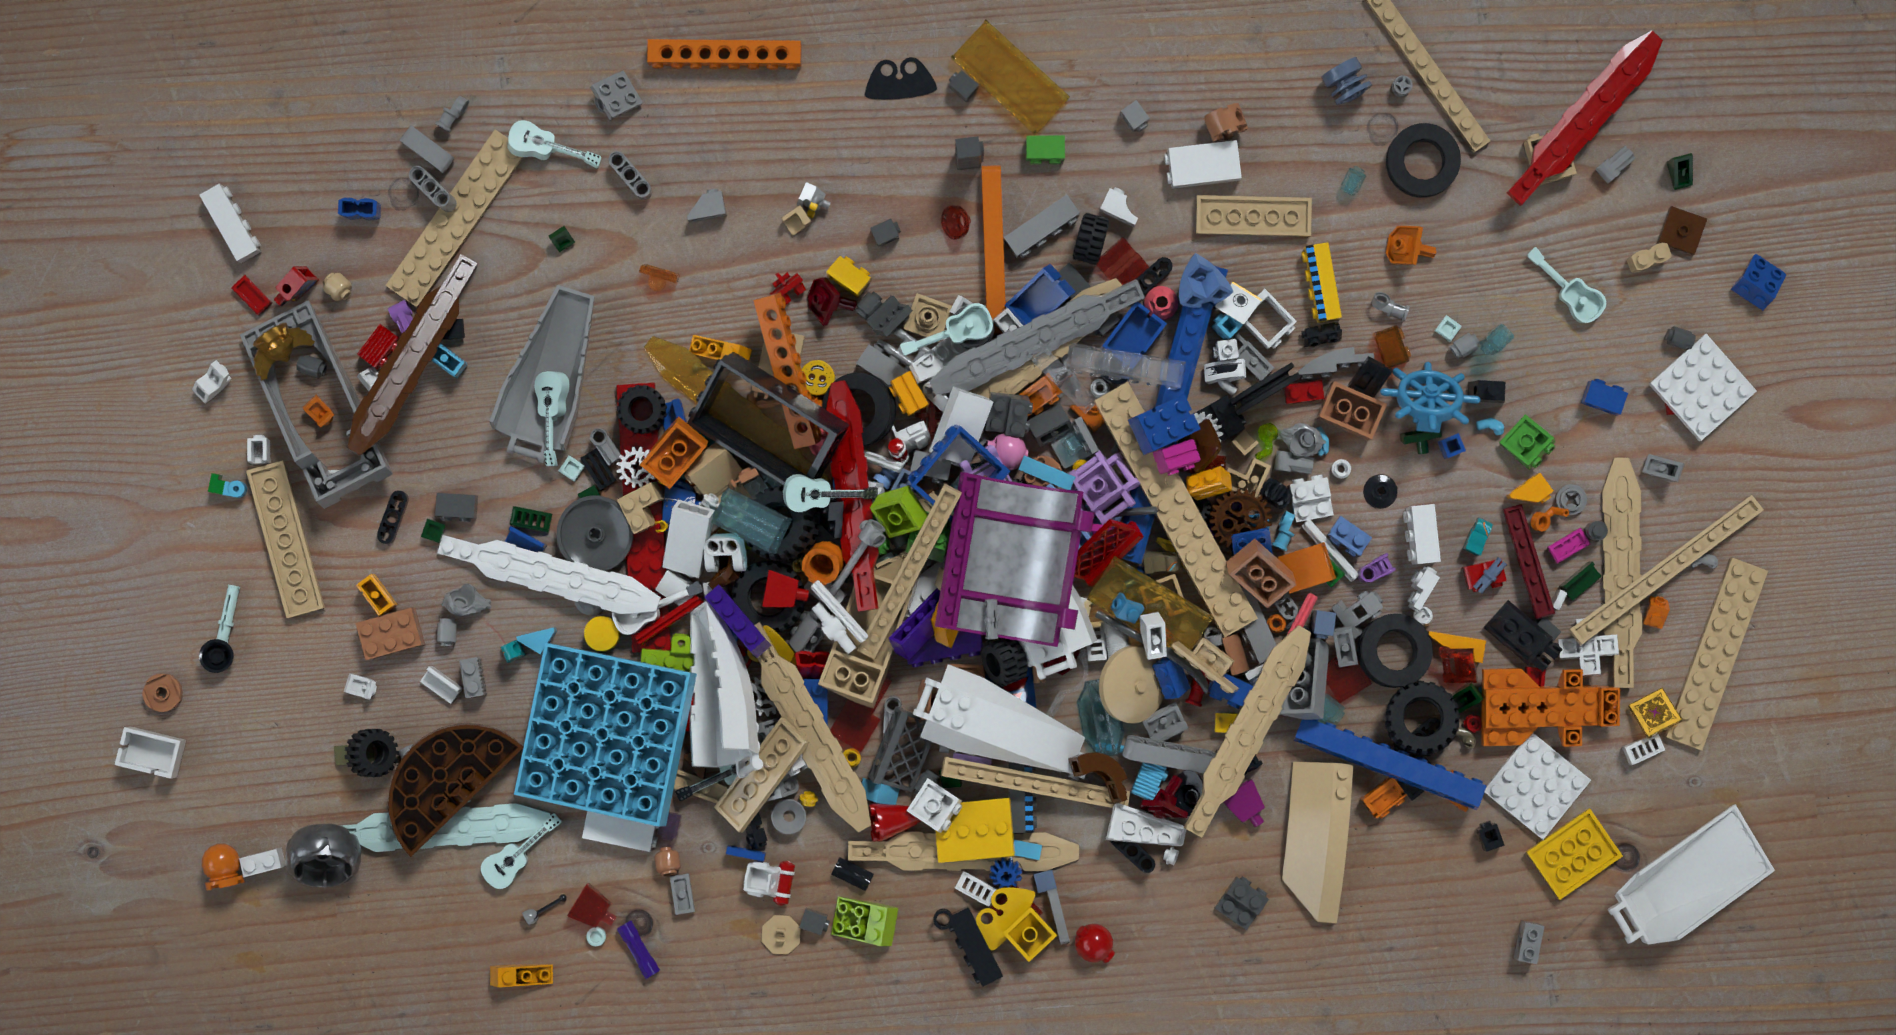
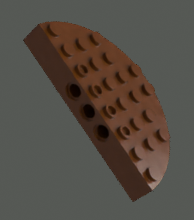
(442, 776)

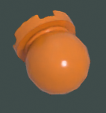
(823, 562)
(221, 866)

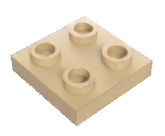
(927, 316)

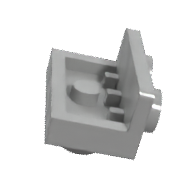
(1165, 723)

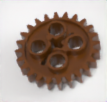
(1249, 503)

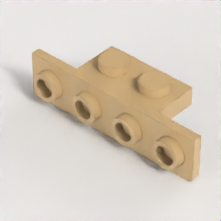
(1209, 660)

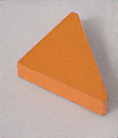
(1092, 418)

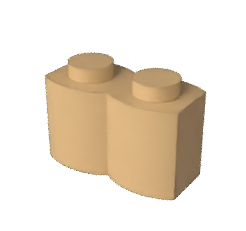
(1645, 258)

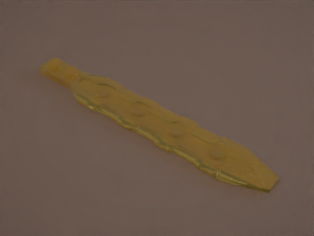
(689, 375)

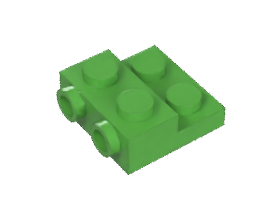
(1528, 442)

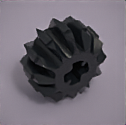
(1276, 493)

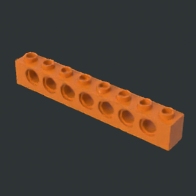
(657, 47)
(779, 362)

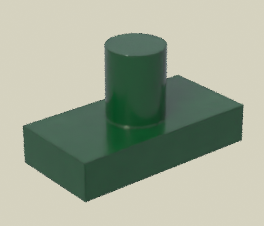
(1420, 439)

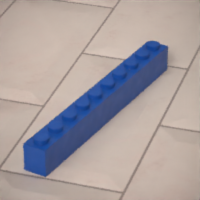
(1391, 763)

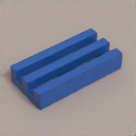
(745, 853)

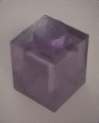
(672, 827)

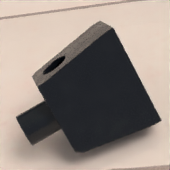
(1488, 390)

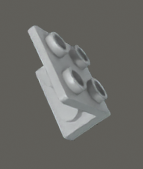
(1084, 437)

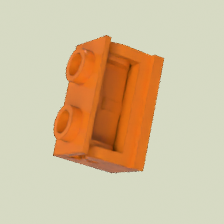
(1041, 393)
(1384, 797)

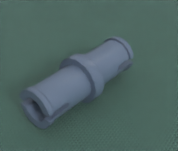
(1490, 575)

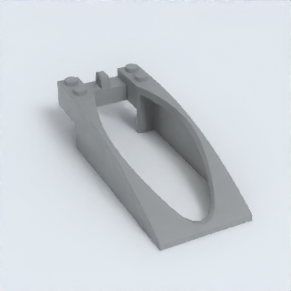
(325, 487)

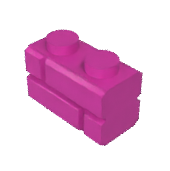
(1176, 457)

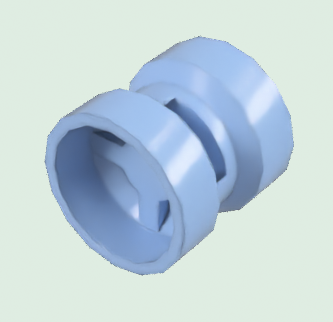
(886, 476)

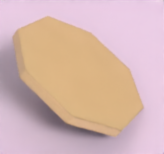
(781, 934)

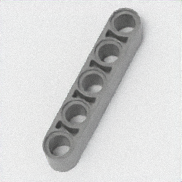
(1167, 754)

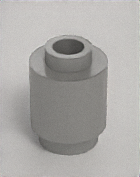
(1465, 345)
(446, 632)

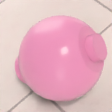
(1010, 450)

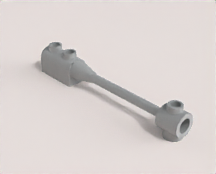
(809, 632)

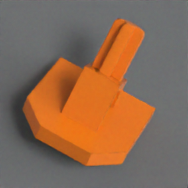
(1405, 245)

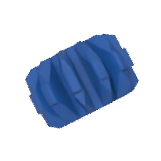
(1009, 866)

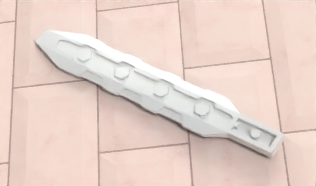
(554, 575)

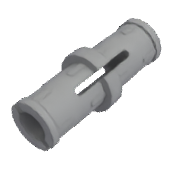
(991, 619)

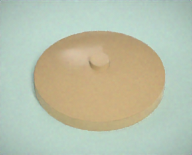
(1130, 685)

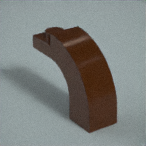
(726, 571)
(1105, 767)

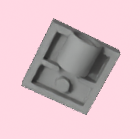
(615, 95)

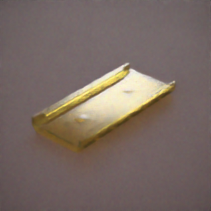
(1010, 77)
(1182, 618)

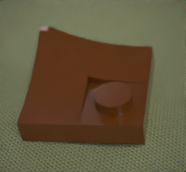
(1206, 442)

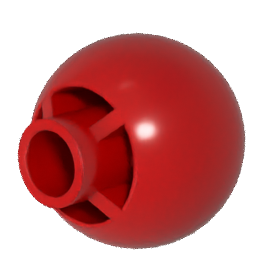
(1094, 943)

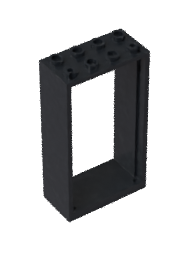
(744, 447)

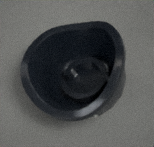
(216, 655)

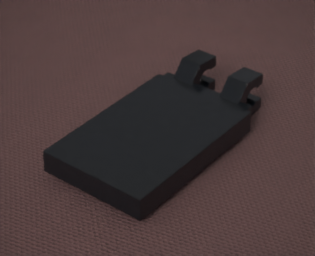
(1522, 636)

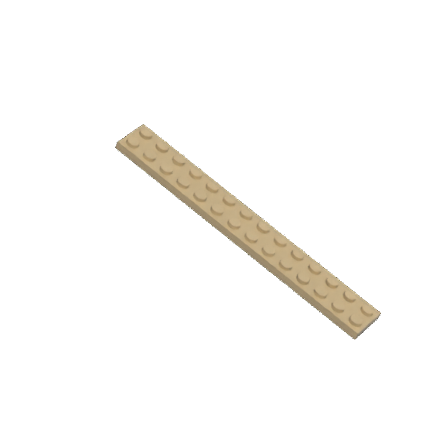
(1178, 517)

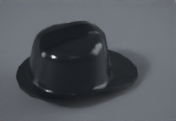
(1188, 791)

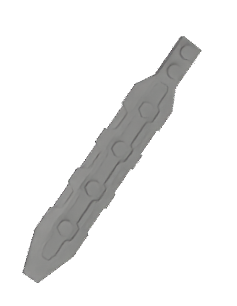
(1052, 330)

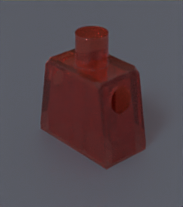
(592, 908)

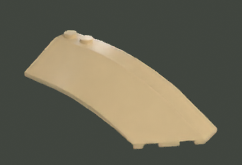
(854, 673)
(1318, 836)

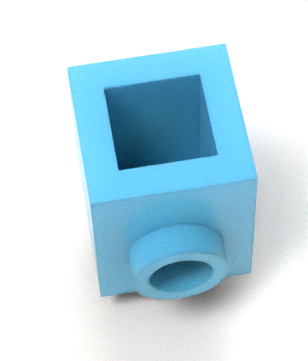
(1225, 326)

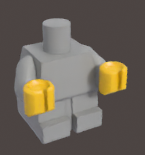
(812, 198)

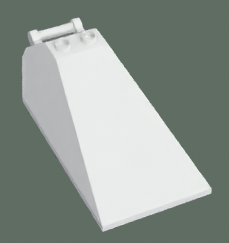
(1692, 880)

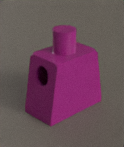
(1246, 803)

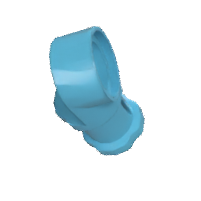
(1284, 534)

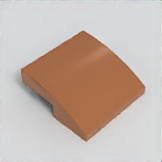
(1235, 650)

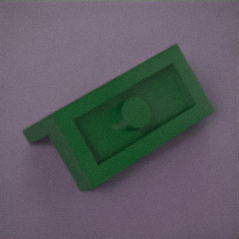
(1580, 580)

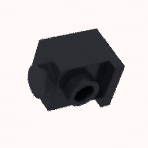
(1494, 841)

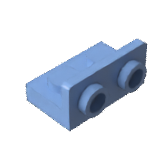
(1348, 536)

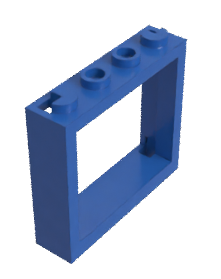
(926, 463)

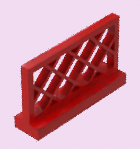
(1124, 539)

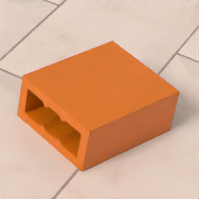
(1310, 566)

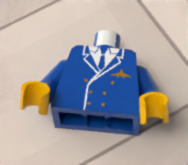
(679, 491)

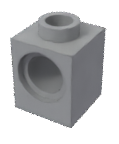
(1135, 116)

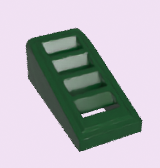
(513, 521)

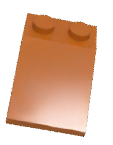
(674, 452)

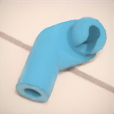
(1325, 447)

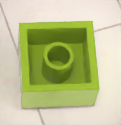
(899, 511)

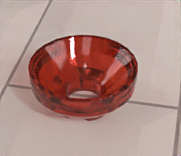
(951, 222)

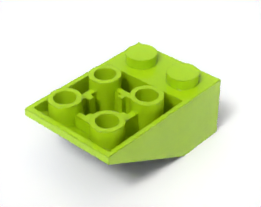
(864, 921)

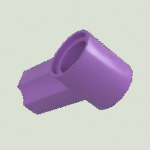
(401, 314)

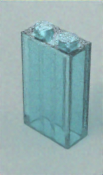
(751, 520)

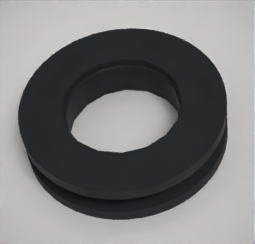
(1442, 141)
(1264, 388)
(884, 404)
(1419, 641)

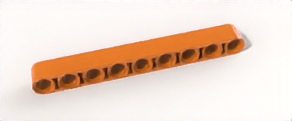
(993, 241)

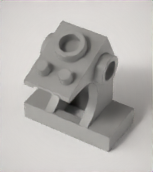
(1371, 603)

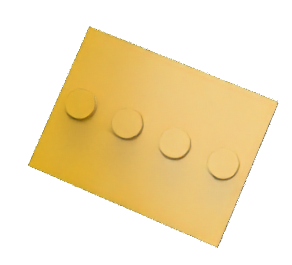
(978, 832)
(1574, 853)

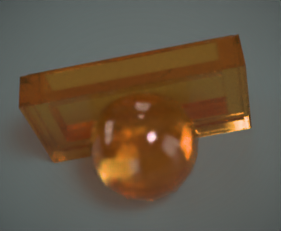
(658, 276)

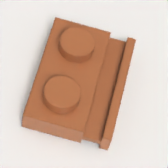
(745, 476)

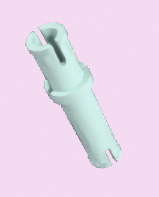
(228, 613)

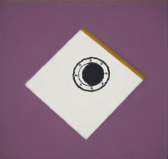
(1239, 304)

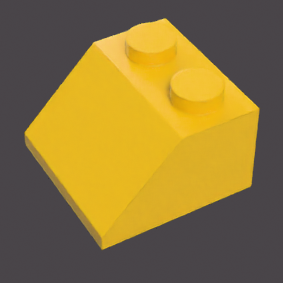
(848, 276)
(1030, 934)

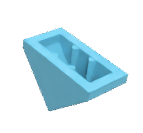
(537, 639)
(880, 792)

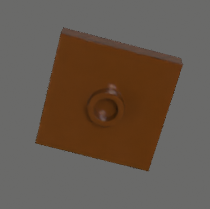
(1682, 230)

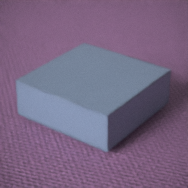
(1044, 881)

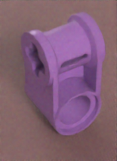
(1379, 568)

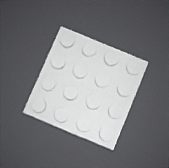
(1702, 387)
(1536, 785)

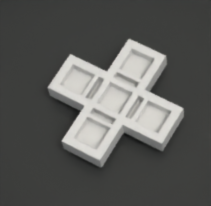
(1589, 651)

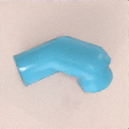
(1491, 423)

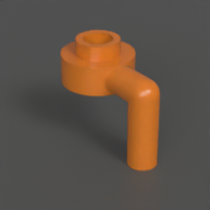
(1541, 521)

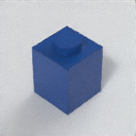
(1451, 446)

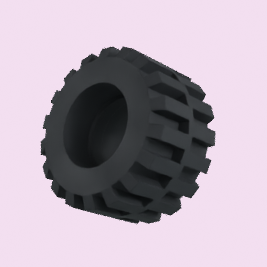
(1090, 238)
(627, 401)
(1004, 661)
(385, 753)

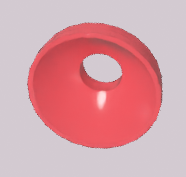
(1161, 291)

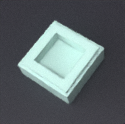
(1448, 328)
(571, 468)

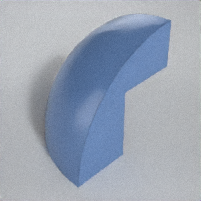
(1202, 283)

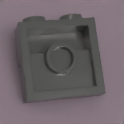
(1009, 414)
(1242, 902)

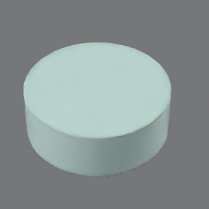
(596, 936)

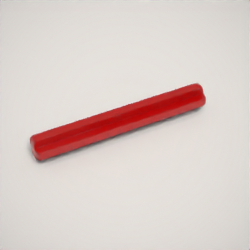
(668, 620)

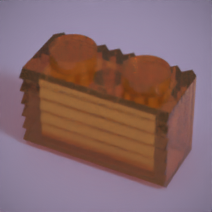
(1392, 347)

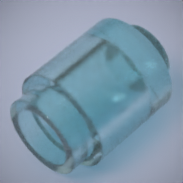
(1353, 180)

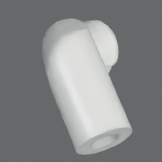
(1228, 387)

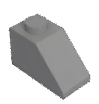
(708, 206)

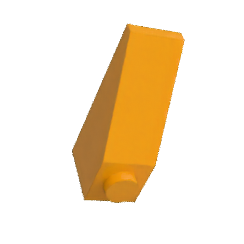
(1459, 642)

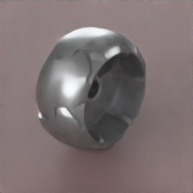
(323, 855)

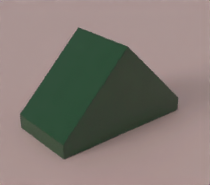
(1681, 171)
(1466, 697)

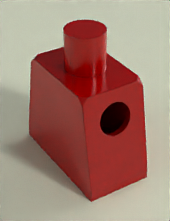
(782, 591)

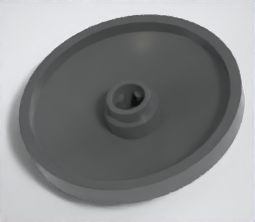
(594, 533)

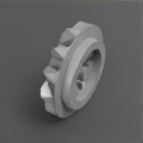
(1580, 499)

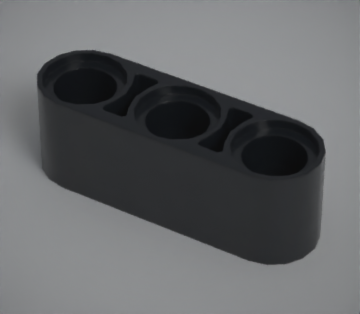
(1138, 857)

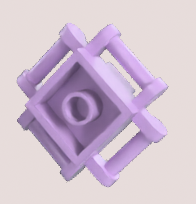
(1103, 485)

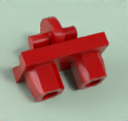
(794, 283)

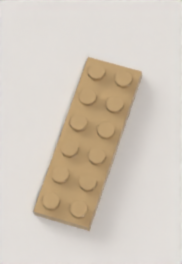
(1253, 215)
(749, 794)

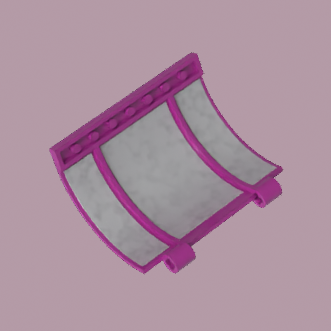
(1015, 548)

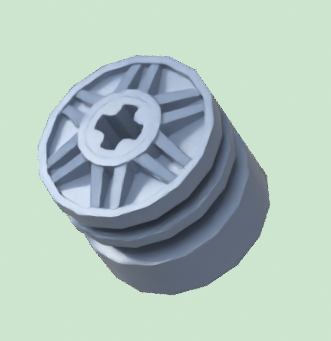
(1346, 81)

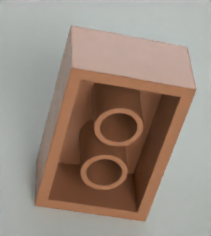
(1351, 410)
(1261, 573)
(390, 633)

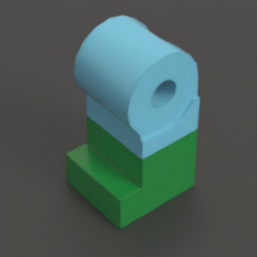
(233, 489)

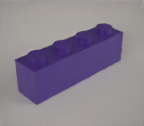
(737, 621)
(916, 628)
(935, 651)

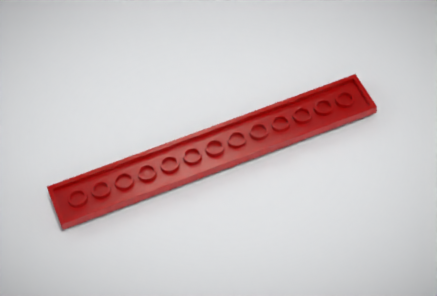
(648, 547)

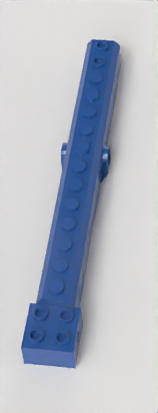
(1184, 347)

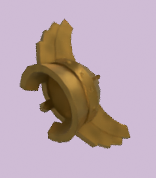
(277, 345)

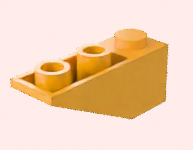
(716, 349)
(521, 975)

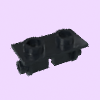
(1330, 334)
(756, 837)
(852, 874)

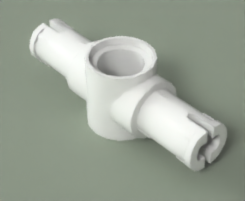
(833, 628)

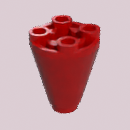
(889, 820)

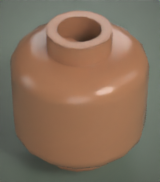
(667, 862)

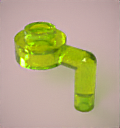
(1267, 437)

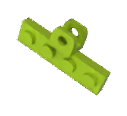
(677, 658)

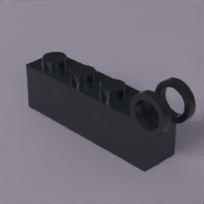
(972, 941)

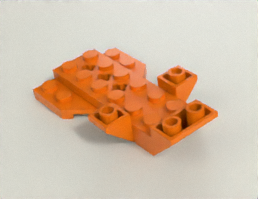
(1564, 706)

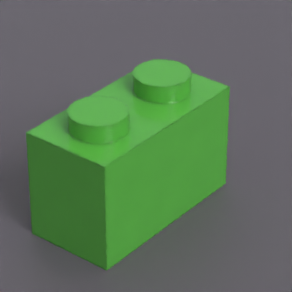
(1045, 148)

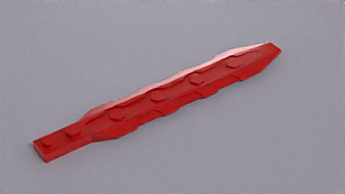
(1588, 114)
(850, 473)

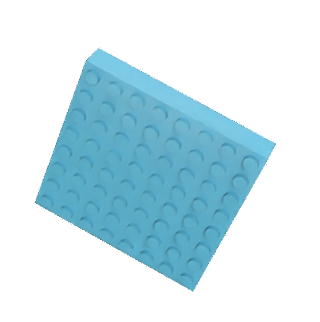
(605, 734)

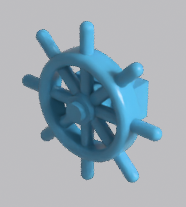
(1429, 406)

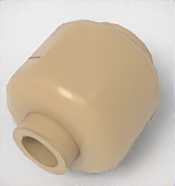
(337, 286)

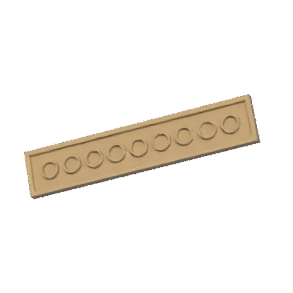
(450, 229)
(1717, 652)

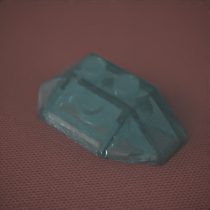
(1099, 728)

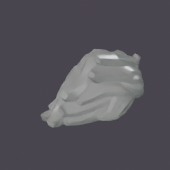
(1302, 439)
(465, 601)

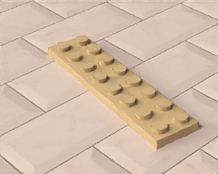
(285, 539)

